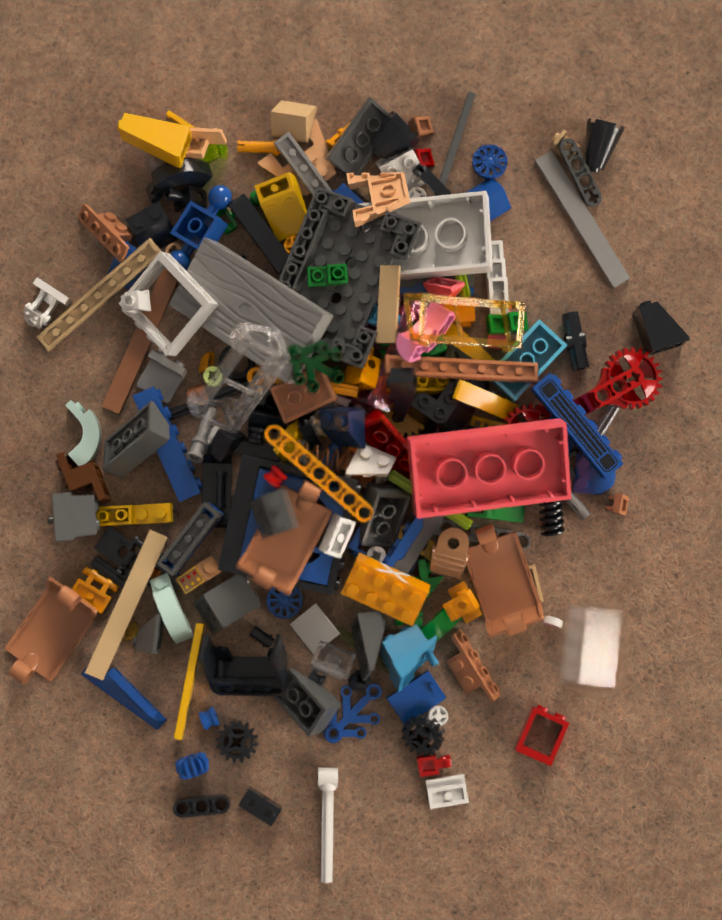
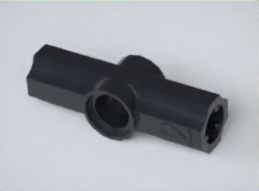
(575, 341)

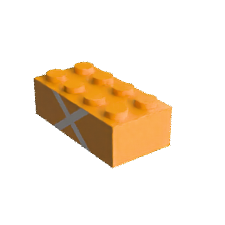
(385, 589)

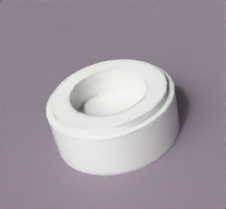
(553, 622)

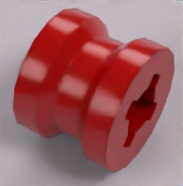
(275, 476)

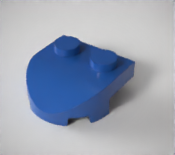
(588, 480)

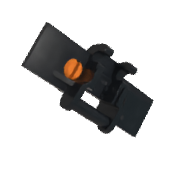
(111, 543)

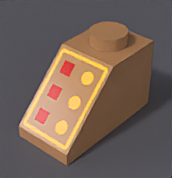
(198, 575)

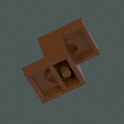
(82, 477)

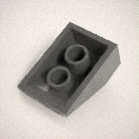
(389, 509)
(367, 635)
(307, 703)

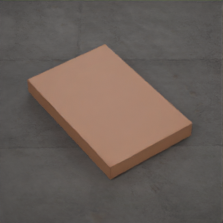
(296, 400)

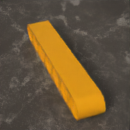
(309, 471)

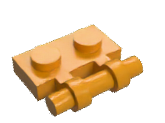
(91, 594)

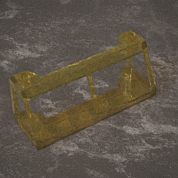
(425, 339)

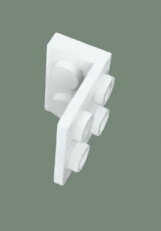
(402, 162)

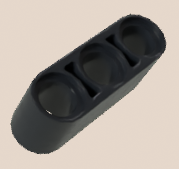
(194, 811)

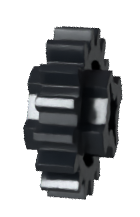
(422, 735)
(243, 748)

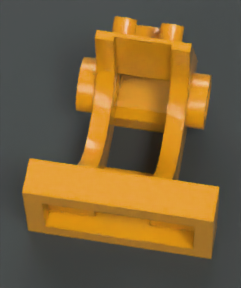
(462, 603)

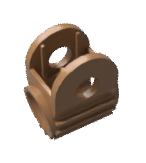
(448, 560)

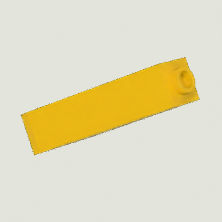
(157, 137)

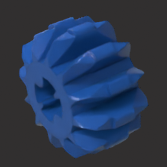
(192, 765)

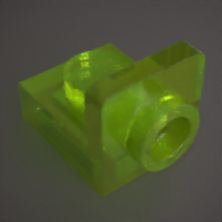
(215, 152)

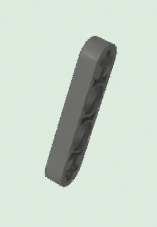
(582, 171)

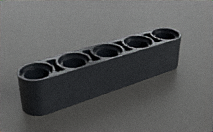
(259, 232)

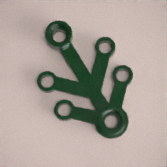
(335, 373)

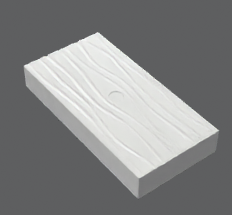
(452, 236)

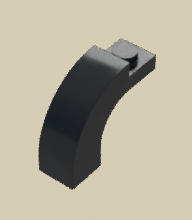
(166, 175)

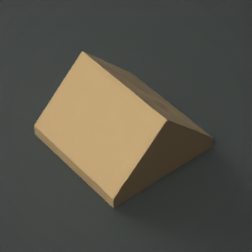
(293, 117)

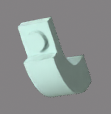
(92, 434)
(170, 609)

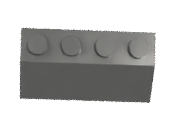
(135, 441)

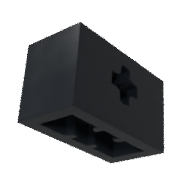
(260, 806)

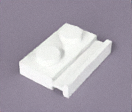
(447, 791)

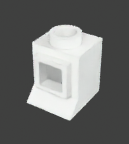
(135, 301)

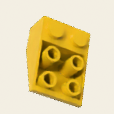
(282, 204)

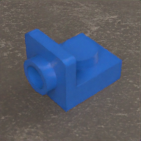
(354, 544)

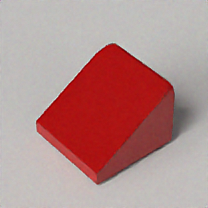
(425, 157)

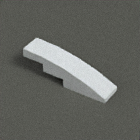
(497, 281)

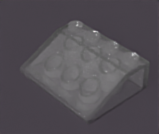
(589, 645)

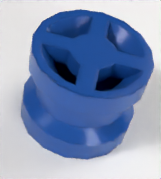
(209, 718)

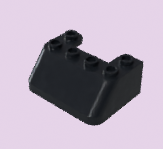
(446, 412)

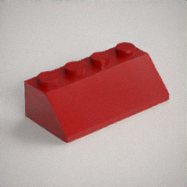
(386, 438)

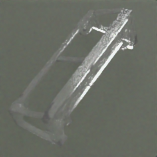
(238, 410)

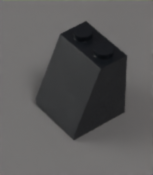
(657, 328)

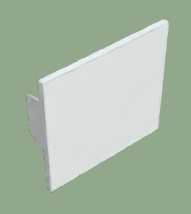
(313, 627)

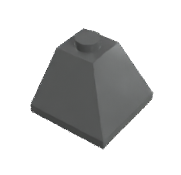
(150, 636)

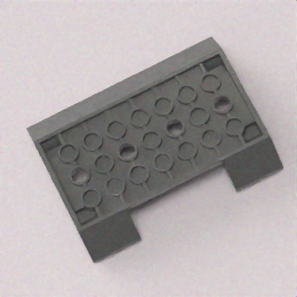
(332, 238)

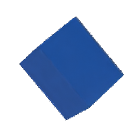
(497, 197)

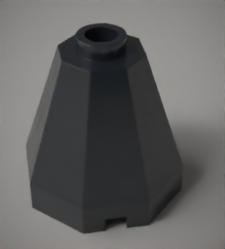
(393, 137)

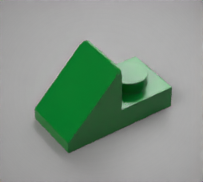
(424, 571)

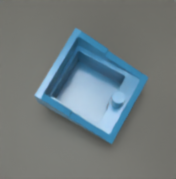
(406, 654)

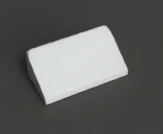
(337, 536)

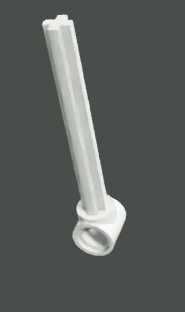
(327, 783)

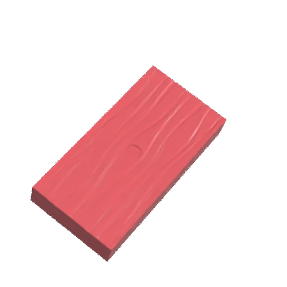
(489, 468)

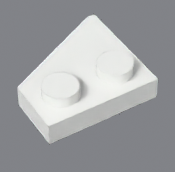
(370, 463)

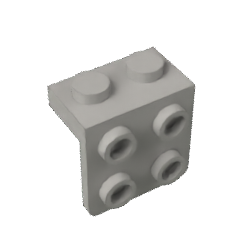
(163, 375)

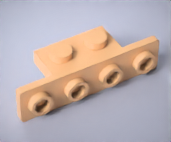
(201, 139)

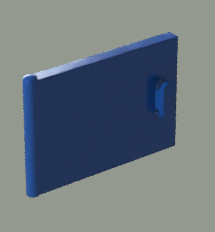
(416, 697)

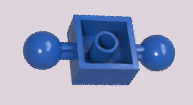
(199, 223)

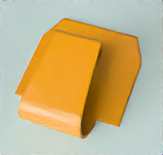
(204, 360)

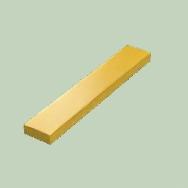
(189, 681)

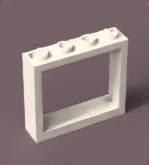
(160, 262)

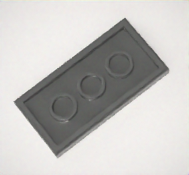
(354, 146)

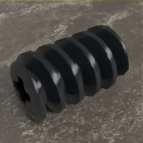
(552, 518)

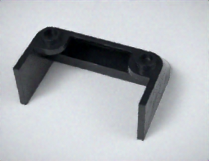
(244, 675)

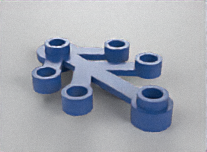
(350, 716)

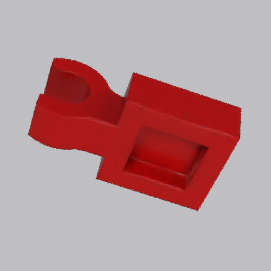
(430, 764)

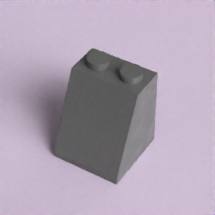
(274, 513)
(227, 603)

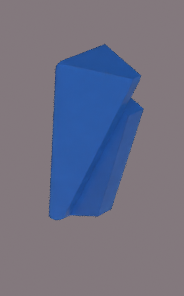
(122, 690)

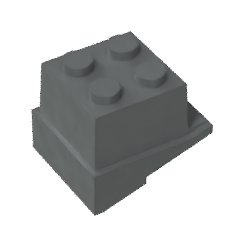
(73, 516)

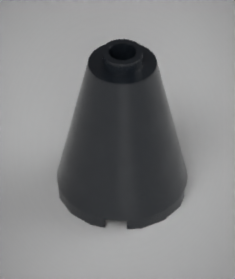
(600, 143)

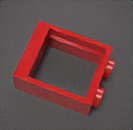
(520, 747)

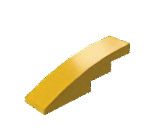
(483, 400)

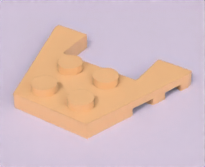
(315, 154)
(387, 193)

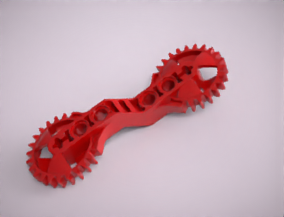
(589, 400)

